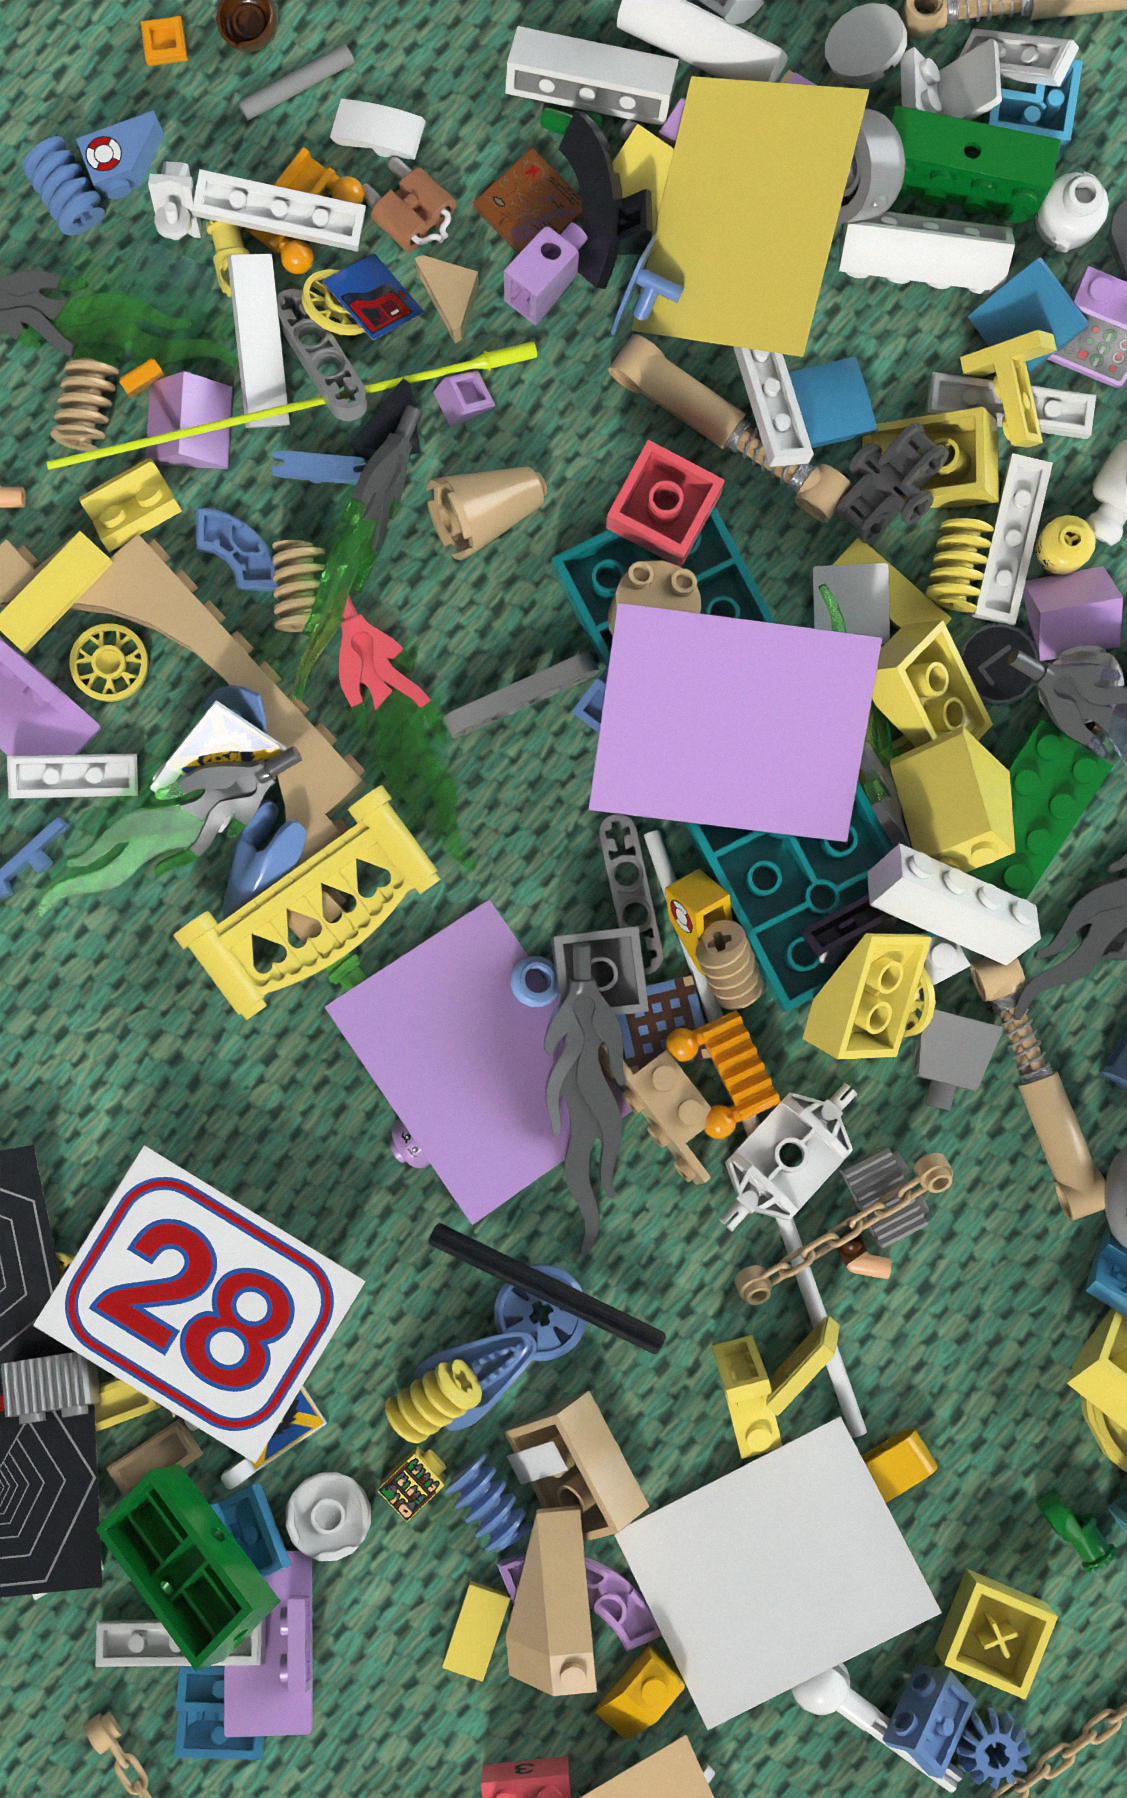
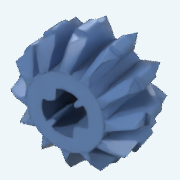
(1004, 1760)

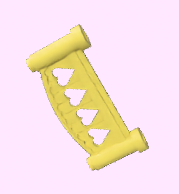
(227, 947)

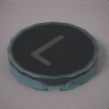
(986, 658)

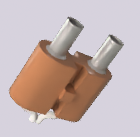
(412, 208)

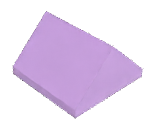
(186, 402)
(1073, 611)

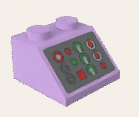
(1102, 346)

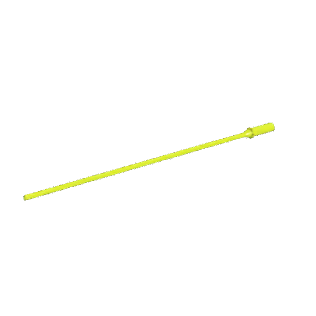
(484, 361)

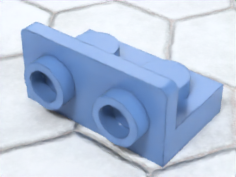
(930, 1718)

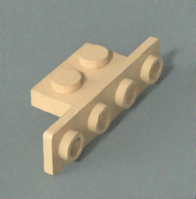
(669, 1105)

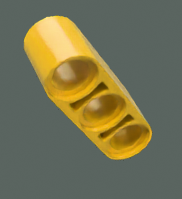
(899, 1463)

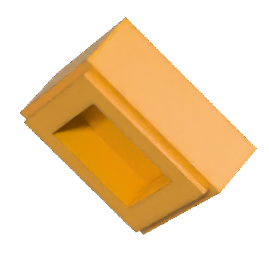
(164, 40)
(141, 378)

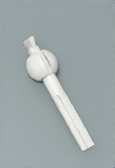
(832, 1693)

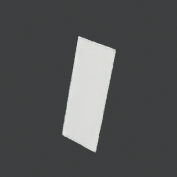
(537, 1462)

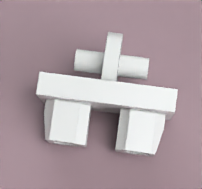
(173, 200)

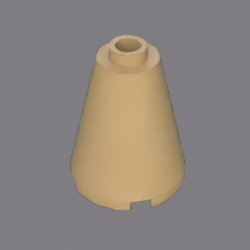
(482, 505)

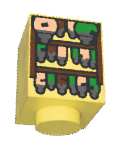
(413, 1482)

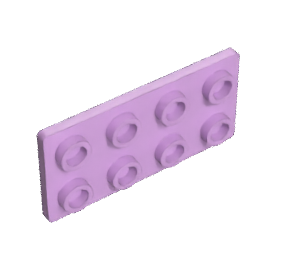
(36, 713)
(278, 1694)

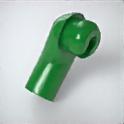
(559, 121)

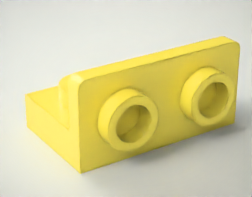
(130, 504)

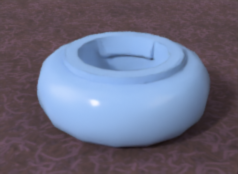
(520, 989)

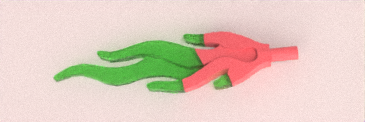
(397, 706)

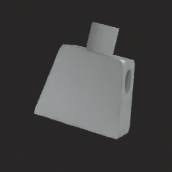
(952, 1055)

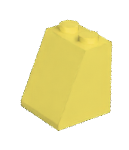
(956, 801)

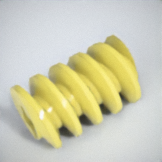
(956, 563)
(433, 1401)

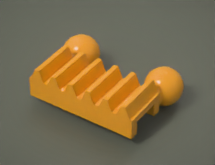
(310, 177)
(737, 1065)

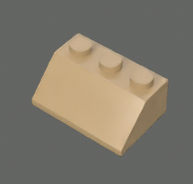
(596, 1467)

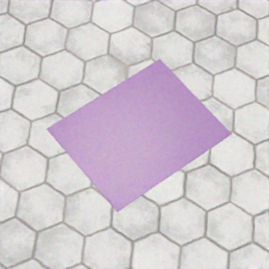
(733, 722)
(463, 1059)

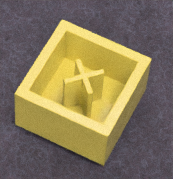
(995, 1634)

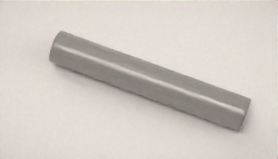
(296, 82)

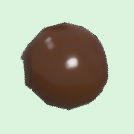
(247, 23)

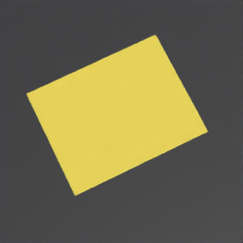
(752, 210)

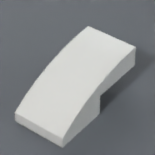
(377, 127)

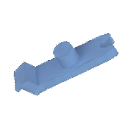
(318, 467)
(31, 854)

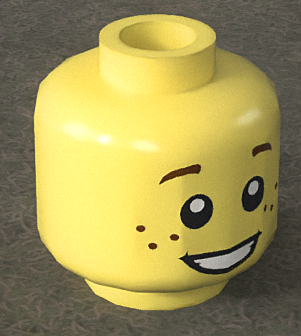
(1065, 544)

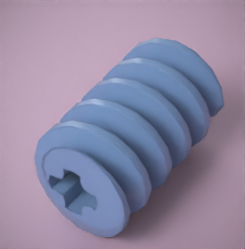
(63, 186)
(487, 1504)

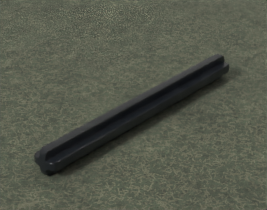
(547, 1288)

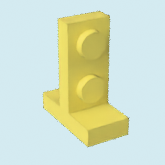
(1013, 382)
(746, 1395)

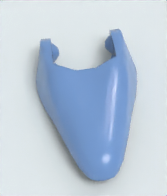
(258, 870)
(495, 1362)

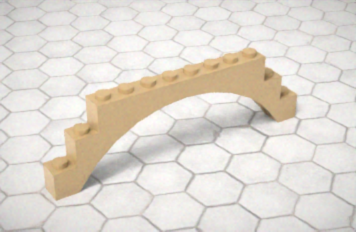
(151, 595)

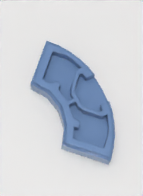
(238, 547)

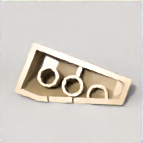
(550, 1618)

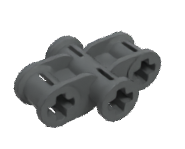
(901, 472)

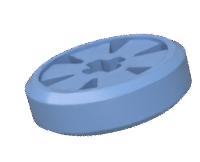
(552, 1338)

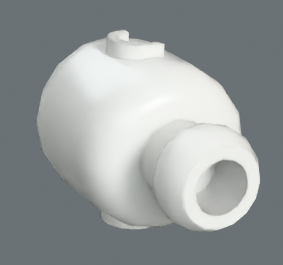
(1072, 211)
(1111, 491)

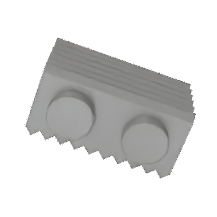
(872, 1178)
(49, 1384)

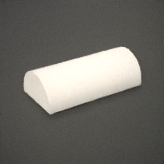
(702, 39)

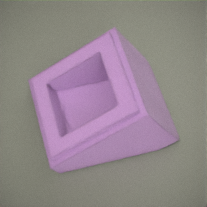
(463, 397)

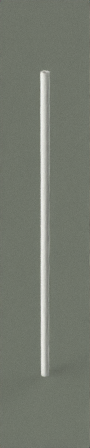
(787, 1228)

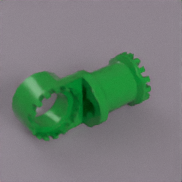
(1079, 1531)

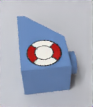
(121, 154)

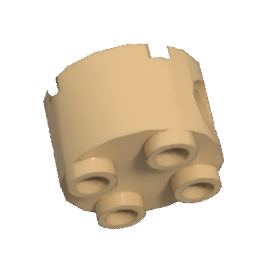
(657, 586)

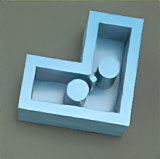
(1042, 110)

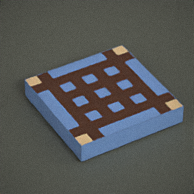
(671, 1007)

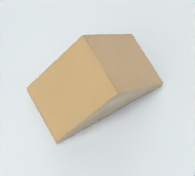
(451, 291)

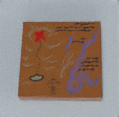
(527, 201)

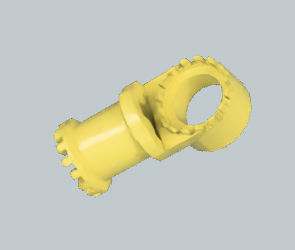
(227, 242)

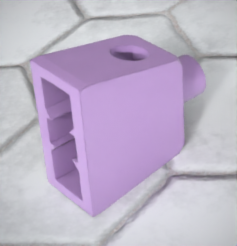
(543, 271)

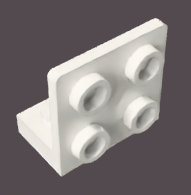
(959, 89)

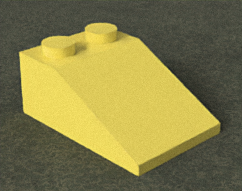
(972, 463)
(927, 686)
(868, 998)

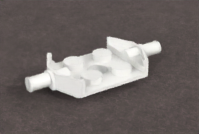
(764, 1181)

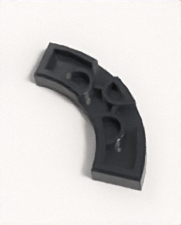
(600, 194)

